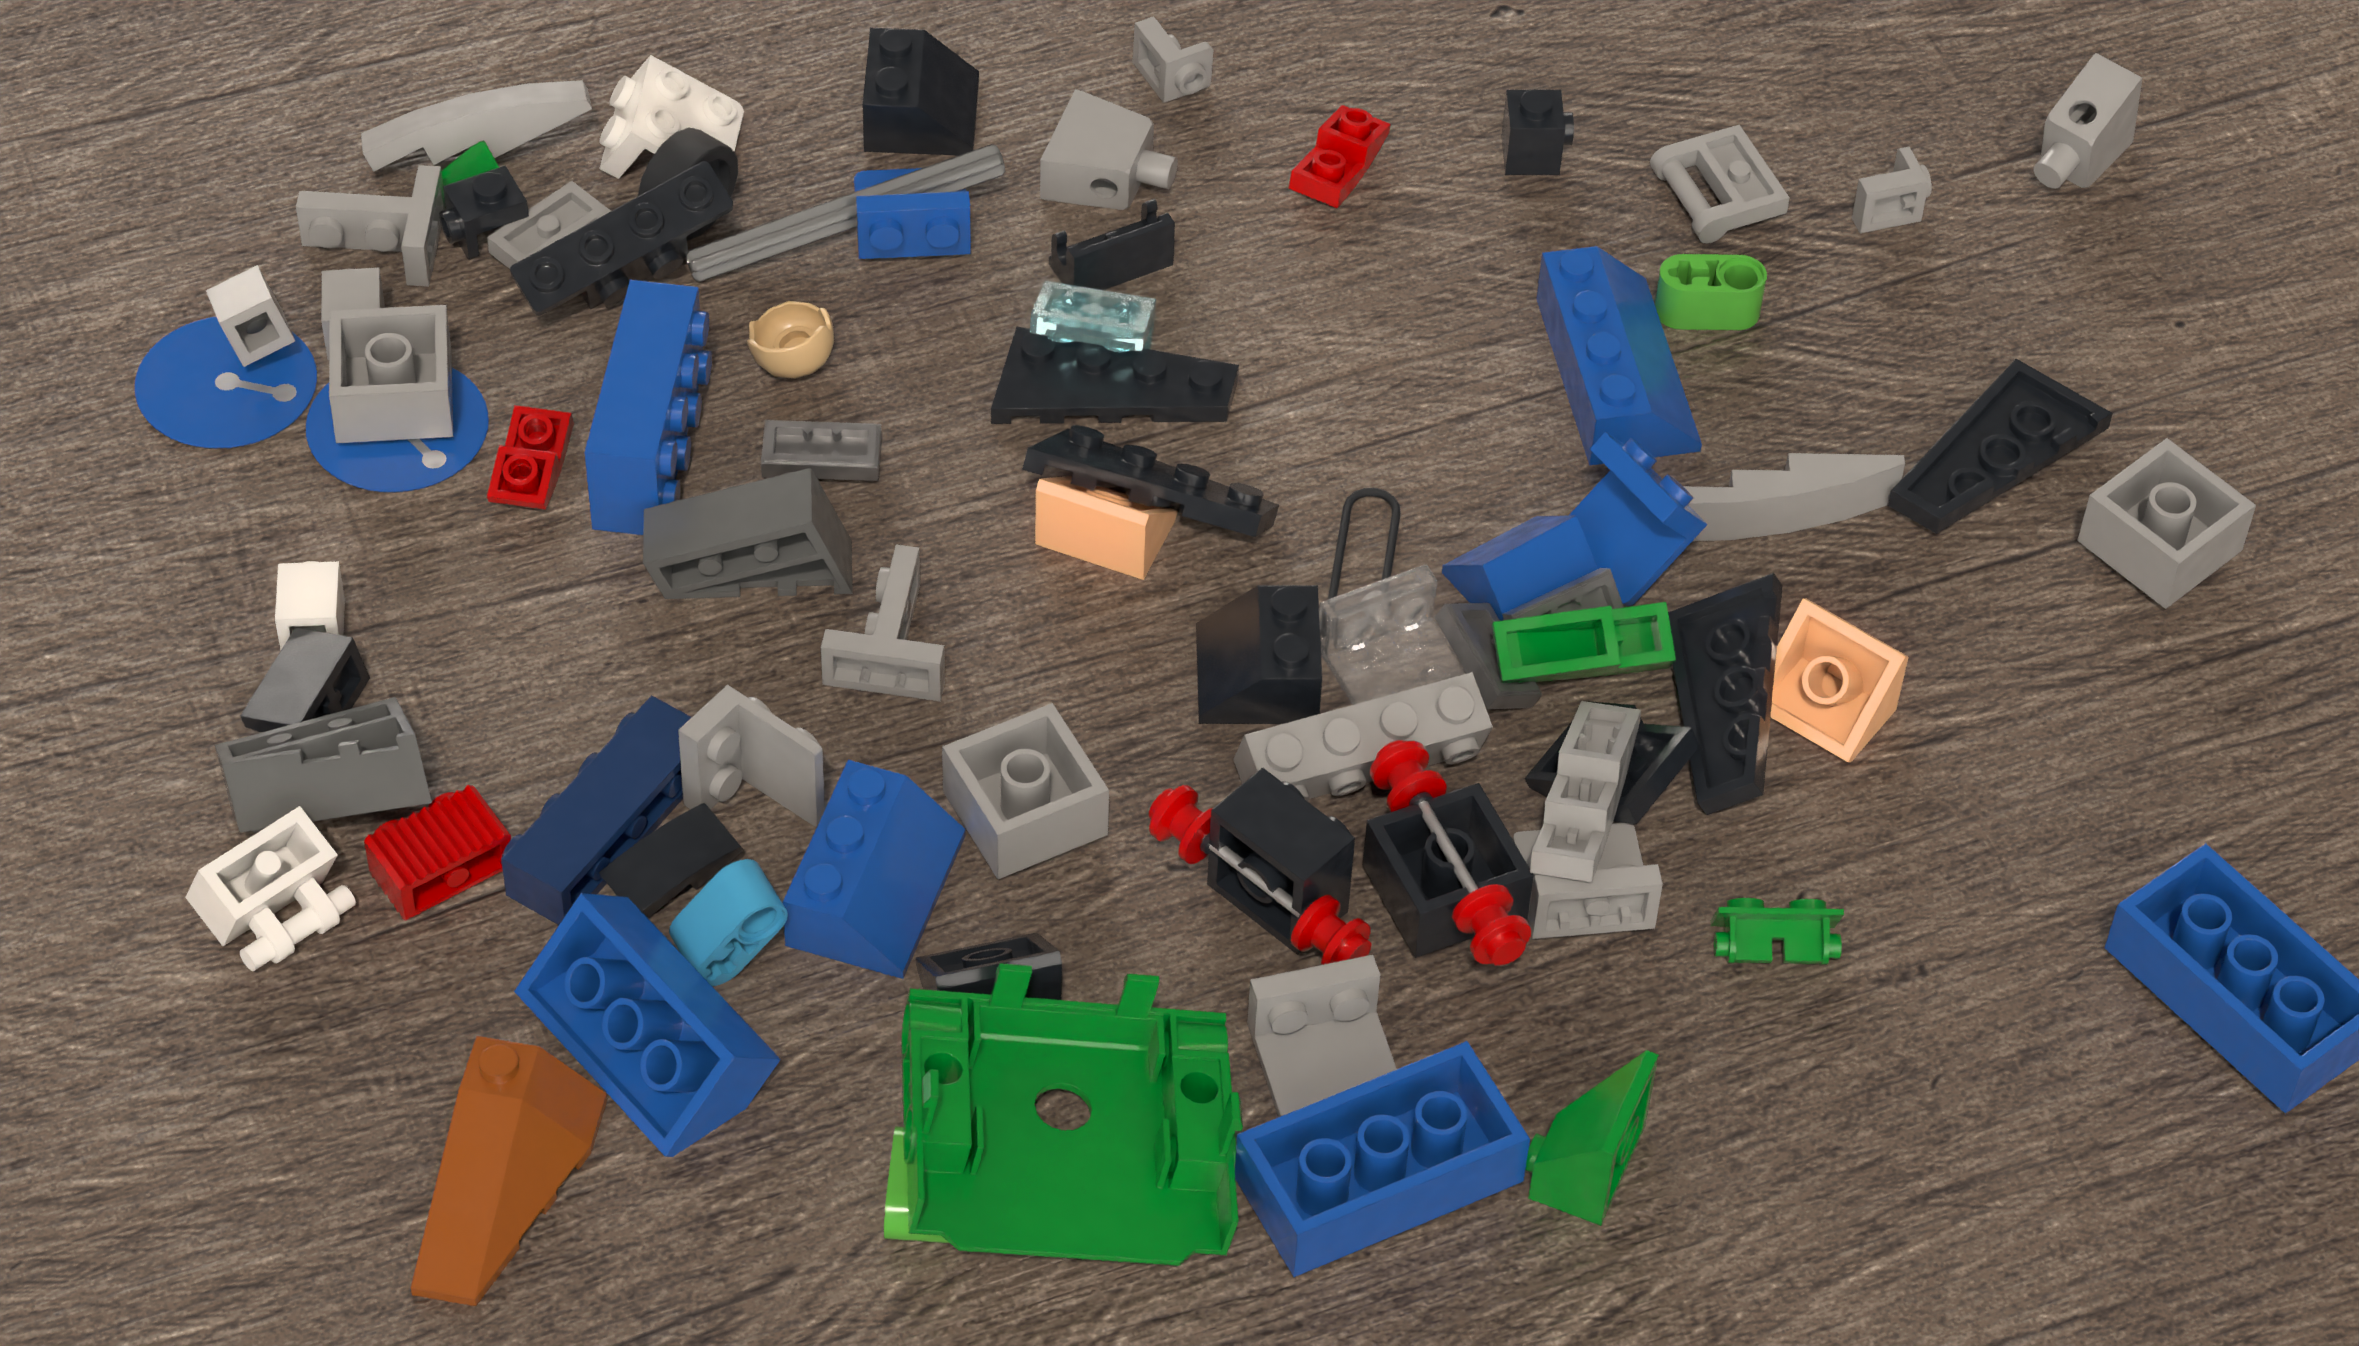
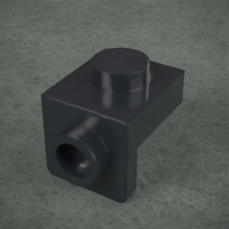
(480, 206)

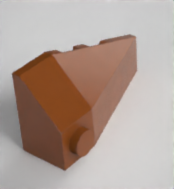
(508, 1149)

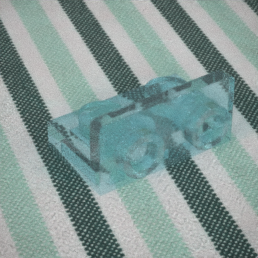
(1093, 317)

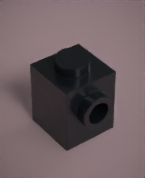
(1535, 132)

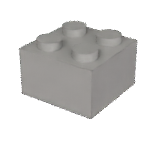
(390, 373)
(2166, 523)
(1025, 790)

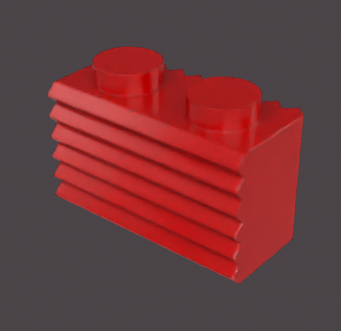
(436, 851)

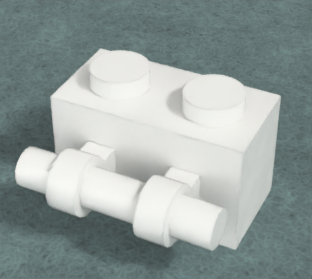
(263, 877)

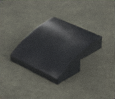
(1654, 763)

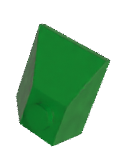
(1592, 1143)

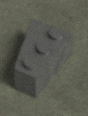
(748, 537)
(325, 765)

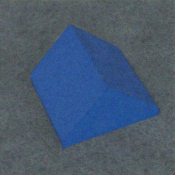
(1523, 563)

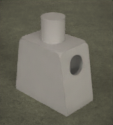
(2089, 124)
(1102, 155)

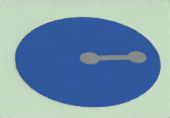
(206, 398)
(401, 463)

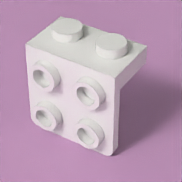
(656, 106)

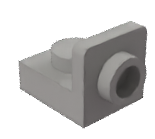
(1166, 66)
(1894, 196)

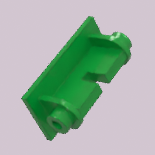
(1801, 927)

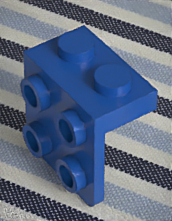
(910, 222)
(1635, 517)

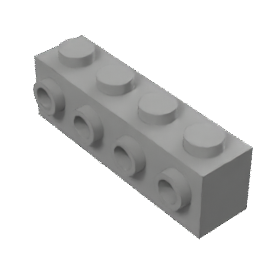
(1338, 747)

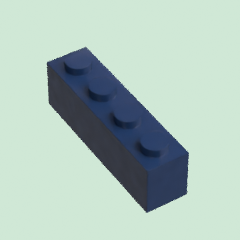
(600, 814)

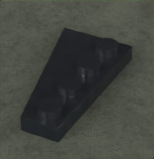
(1088, 379)
(1996, 444)
(1152, 481)
(1726, 687)

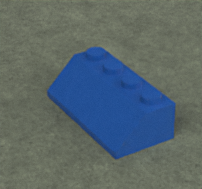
(1613, 353)
(645, 1023)

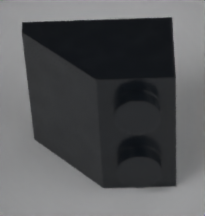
(917, 95)
(1261, 658)

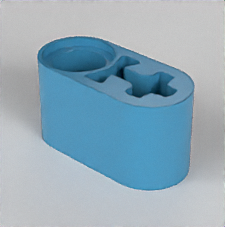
(729, 921)

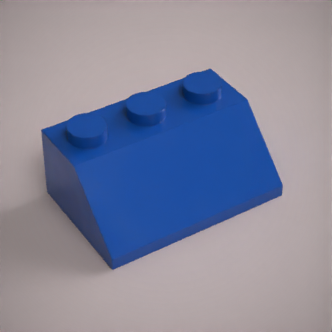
(871, 872)

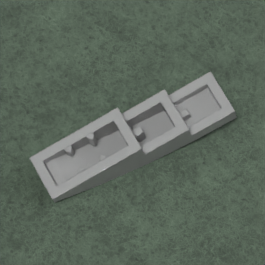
(497, 116)
(1804, 496)
(1585, 791)

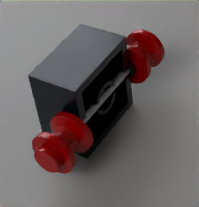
(1272, 861)
(1445, 862)

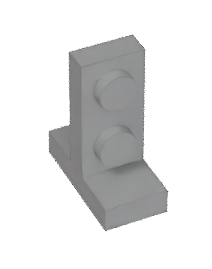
(379, 222)
(883, 656)

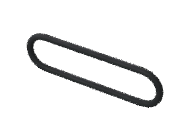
(1343, 530)

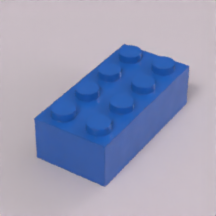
(647, 405)
(2241, 976)
(1380, 1158)

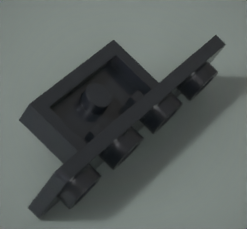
(625, 244)

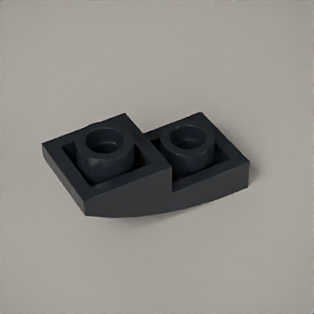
(672, 857)

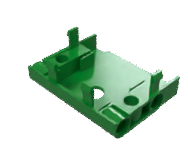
(1131, 1185)

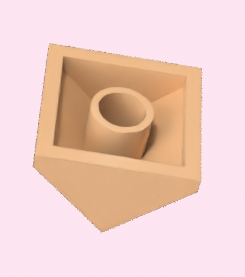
(1100, 525)
(1834, 681)

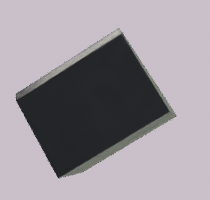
(975, 967)

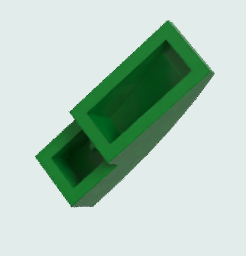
(1584, 643)

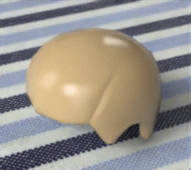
(791, 339)

